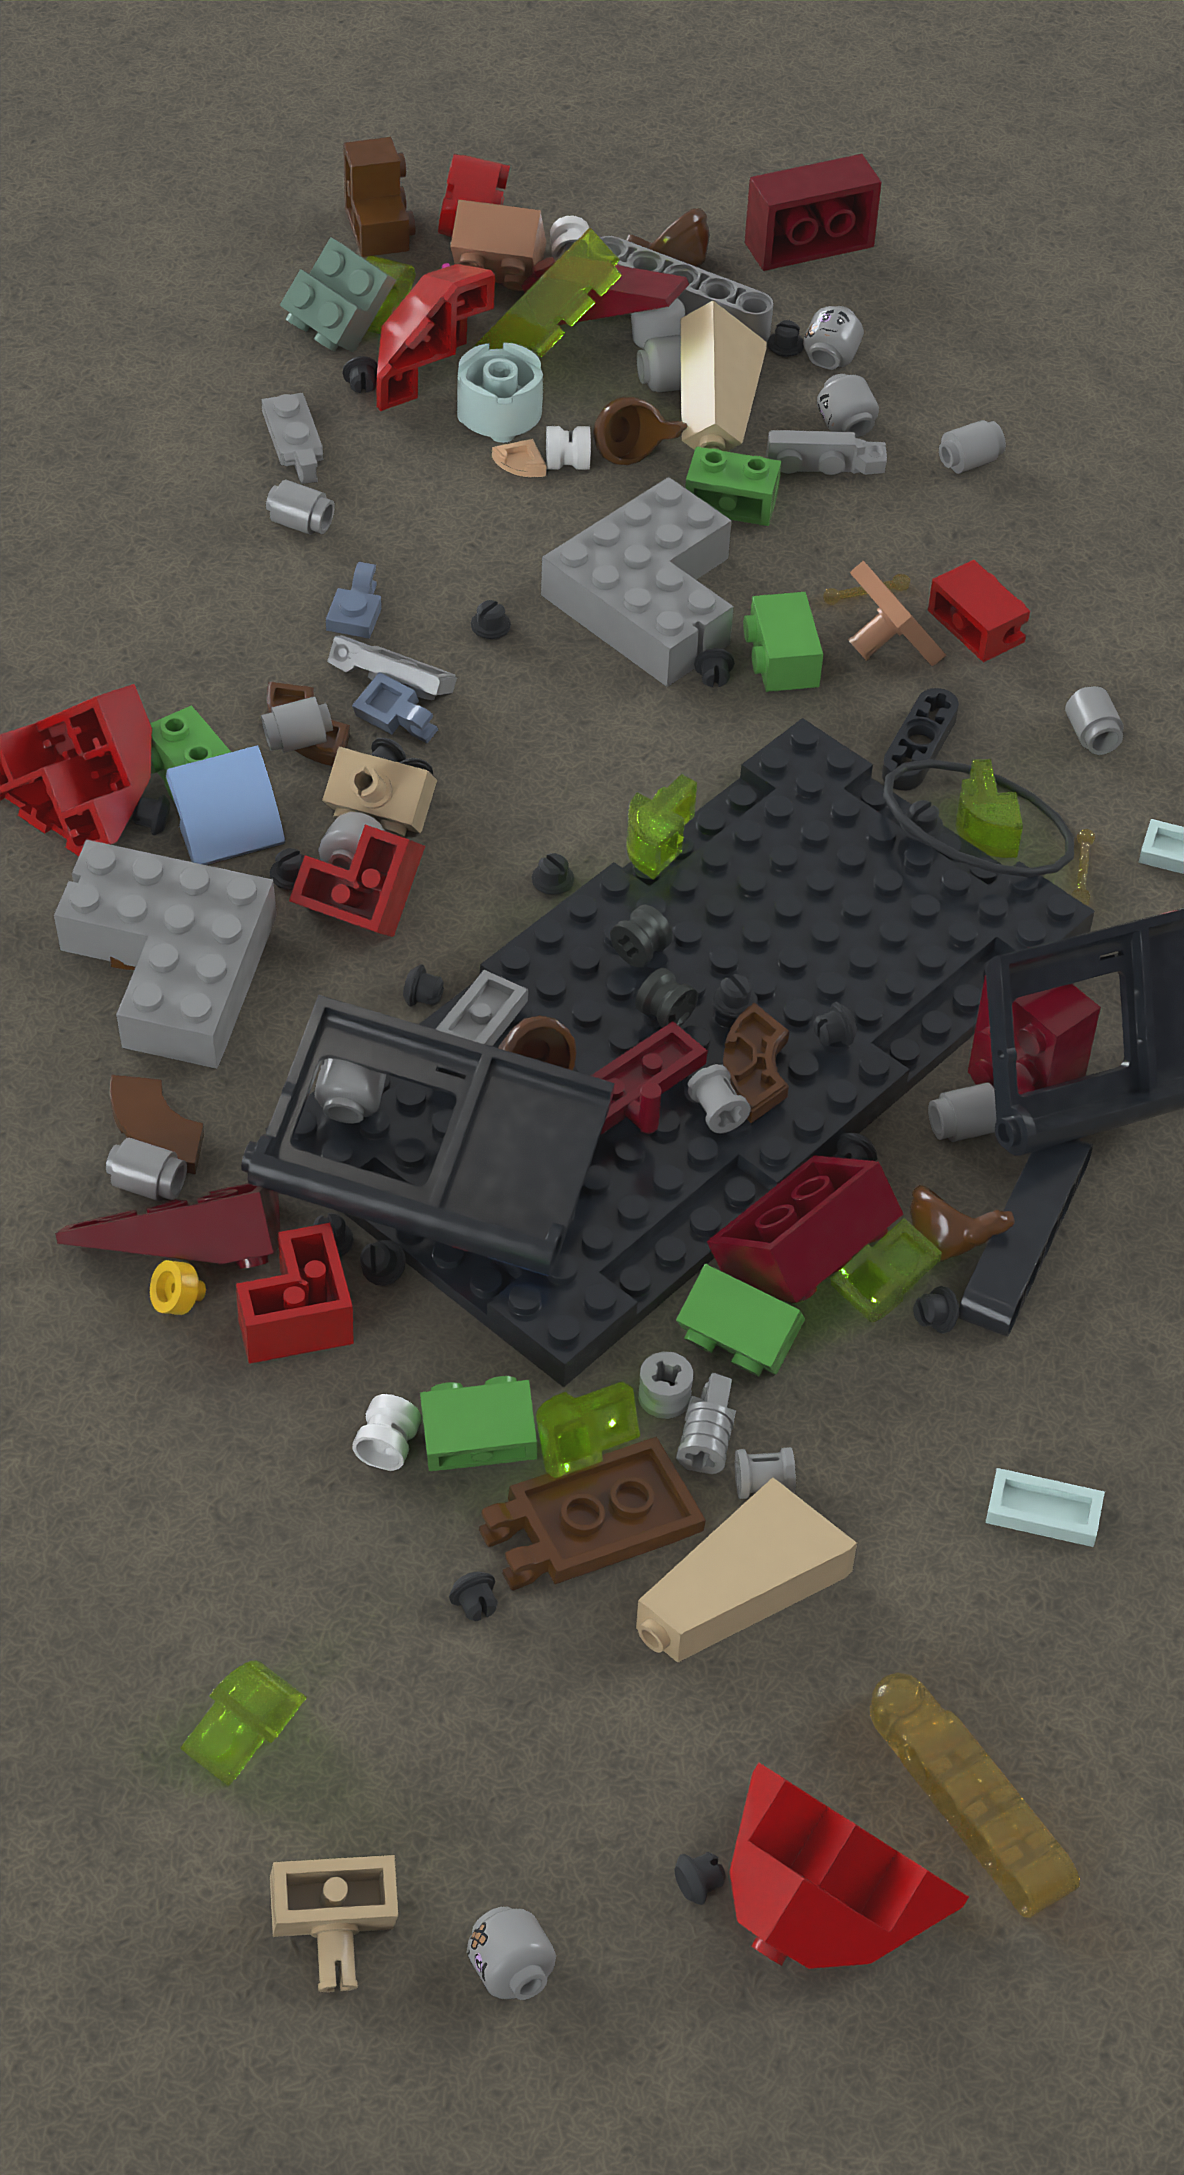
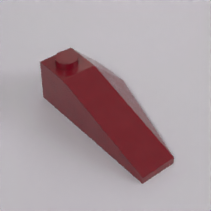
(633, 292)
(221, 1228)

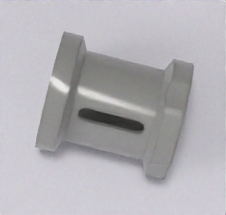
(718, 1098)
(756, 1470)

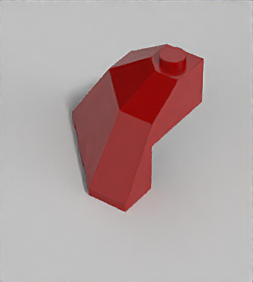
(429, 327)
(80, 768)
(825, 1885)

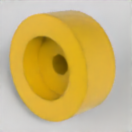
(175, 1287)

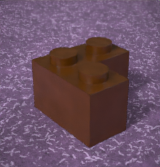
(375, 198)

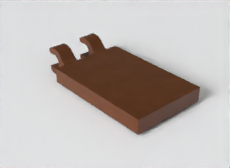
(593, 1515)

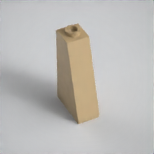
(717, 377)
(743, 1572)

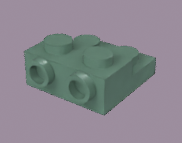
(337, 297)

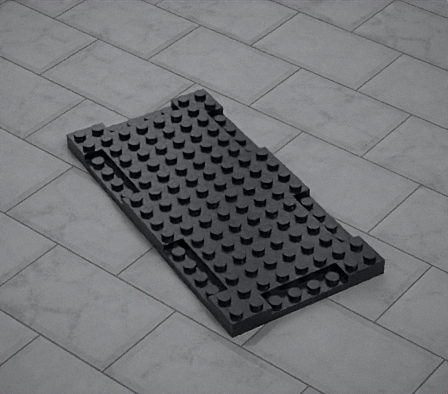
(816, 903)

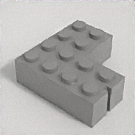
(638, 584)
(185, 931)

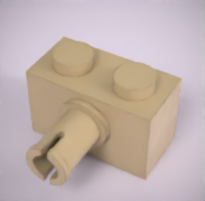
(380, 788)
(332, 1904)

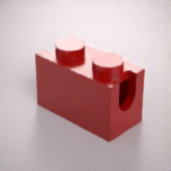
(978, 610)

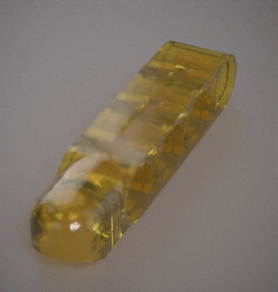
(973, 1795)

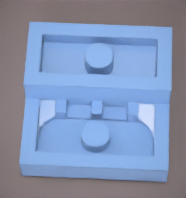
(226, 806)

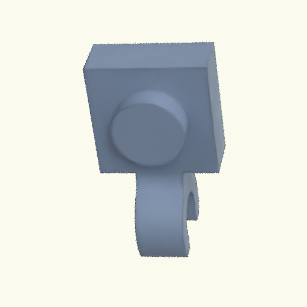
(356, 609)
(392, 704)

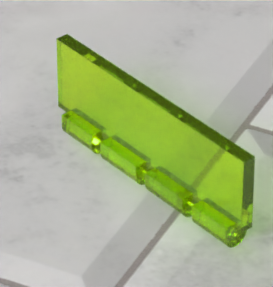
(557, 296)

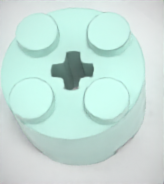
(499, 391)

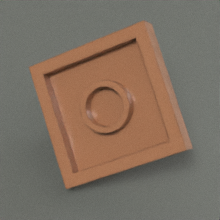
(891, 619)

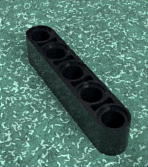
(1016, 1255)

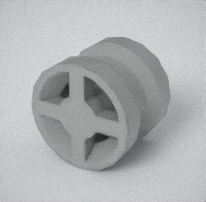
(658, 1396)

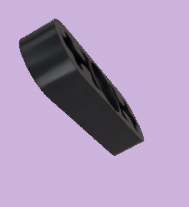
(919, 724)

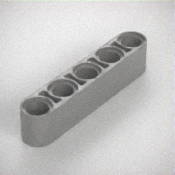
(744, 303)

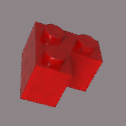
(372, 888)
(302, 1307)

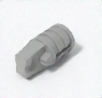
(707, 1428)

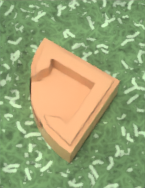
(520, 456)

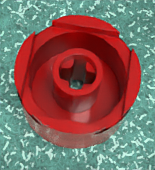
(471, 181)

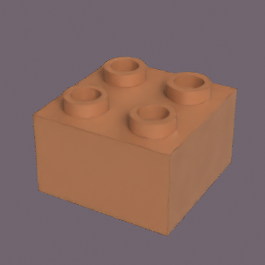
(499, 240)

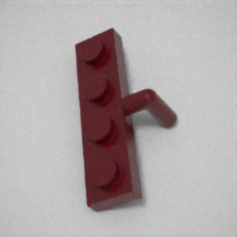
(647, 1073)

